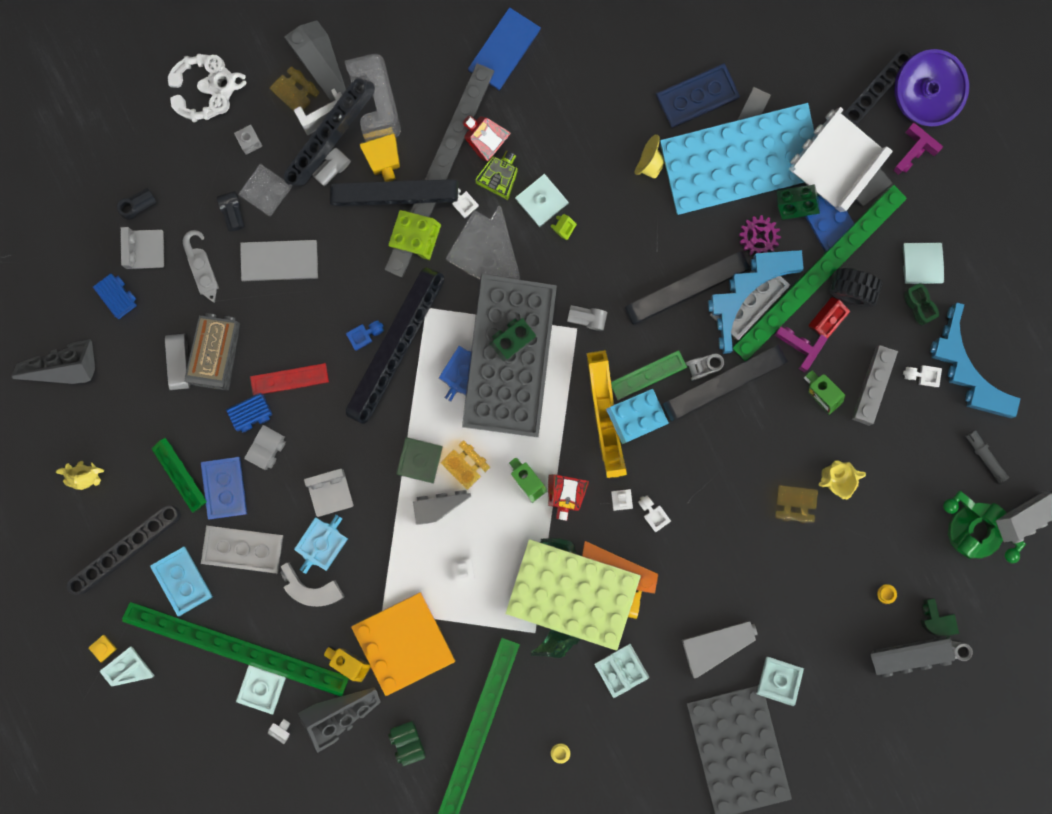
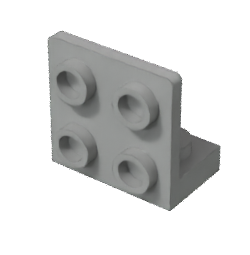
(142, 248)
(329, 492)

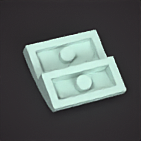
(923, 263)
(621, 670)

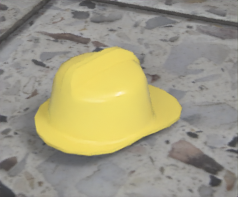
(651, 159)

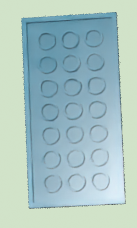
(736, 158)

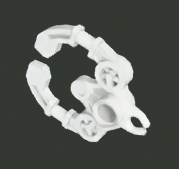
(219, 102)

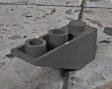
(434, 509)

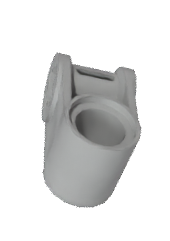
(703, 366)

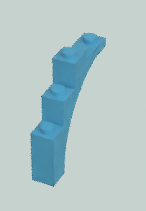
(766, 268)
(982, 394)

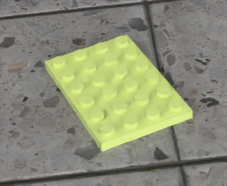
(573, 594)

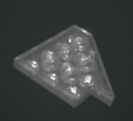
(485, 247)

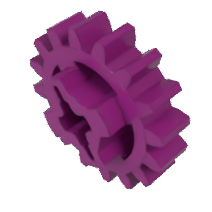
(754, 230)

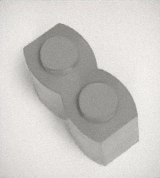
(265, 448)

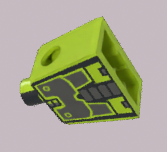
(498, 175)

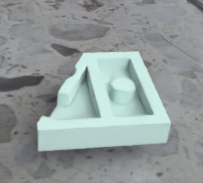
(126, 669)

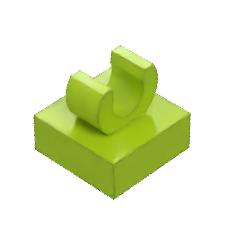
(564, 226)

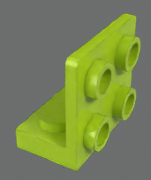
(415, 234)

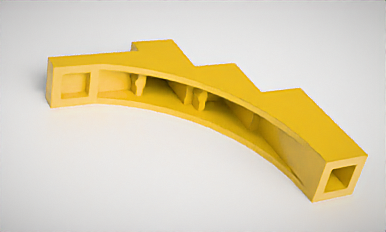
(603, 399)

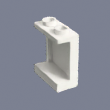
(313, 120)

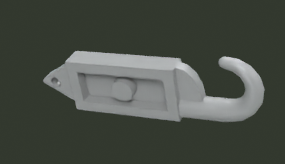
(200, 267)

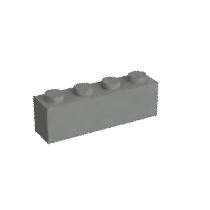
(874, 385)
(1026, 518)

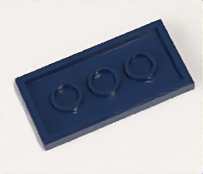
(697, 95)

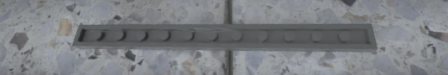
(447, 153)

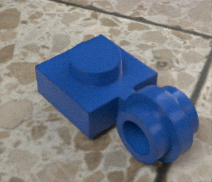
(360, 336)

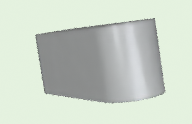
(177, 360)

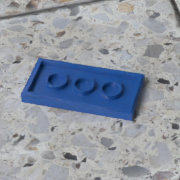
(506, 46)

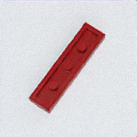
(289, 379)

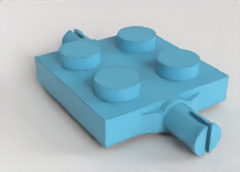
(320, 544)

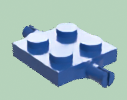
(456, 372)

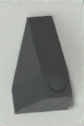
(316, 53)
(65, 366)
(332, 717)

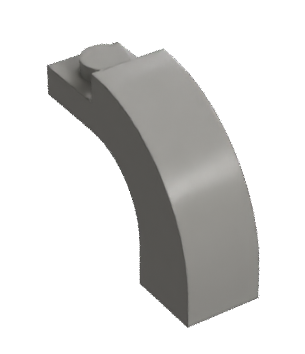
(308, 596)

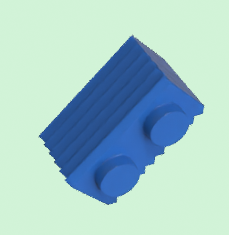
(115, 296)
(249, 412)

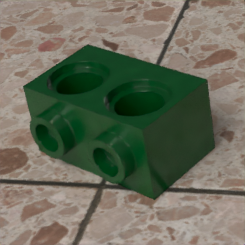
(798, 202)
(515, 342)

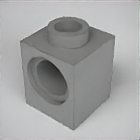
(248, 139)

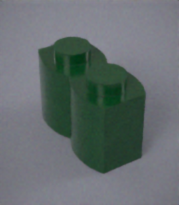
(919, 300)
(407, 743)

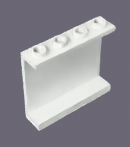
(839, 160)

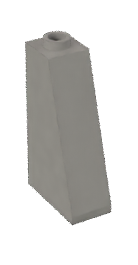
(714, 647)

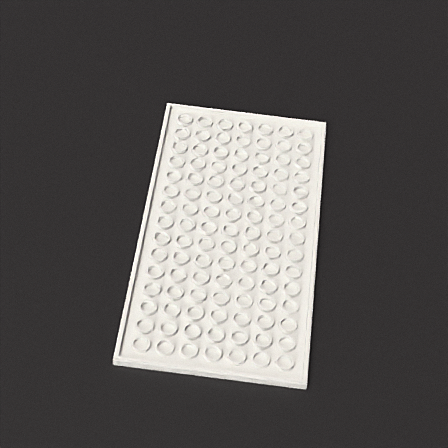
(498, 516)

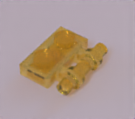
(289, 94)
(461, 469)
(799, 498)

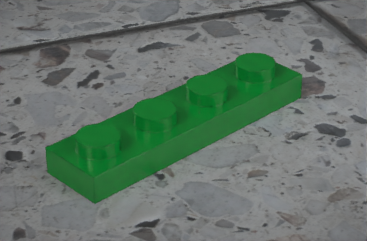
(648, 375)
(179, 475)

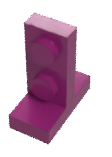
(924, 141)
(802, 345)

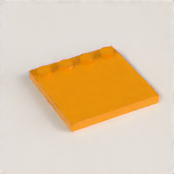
(403, 644)

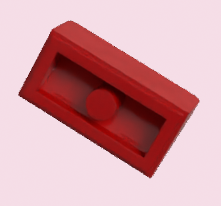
(829, 317)

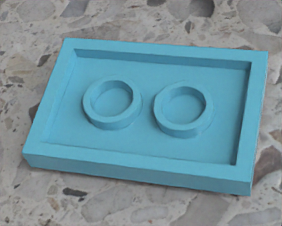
(637, 416)
(181, 581)

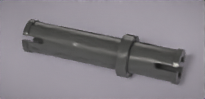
(987, 456)

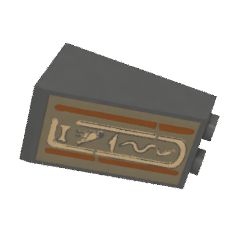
(213, 352)

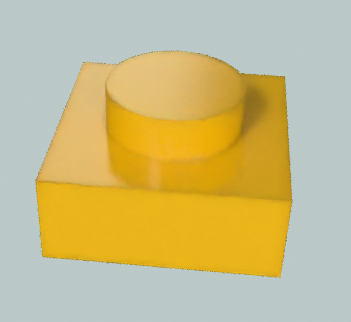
(102, 648)

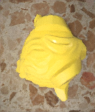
(80, 476)
(841, 478)

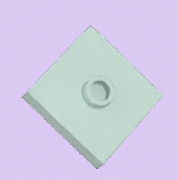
(541, 200)
(780, 681)
(260, 689)

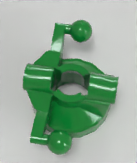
(963, 524)

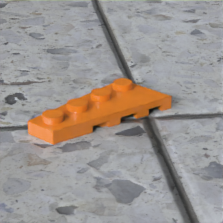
(648, 578)

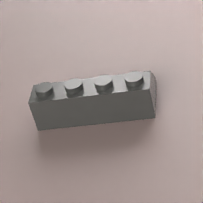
(913, 655)

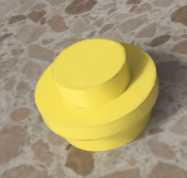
(560, 753)

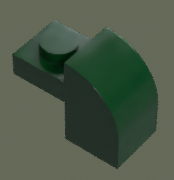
(935, 624)

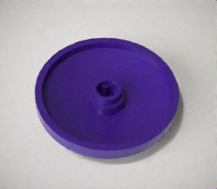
(932, 87)

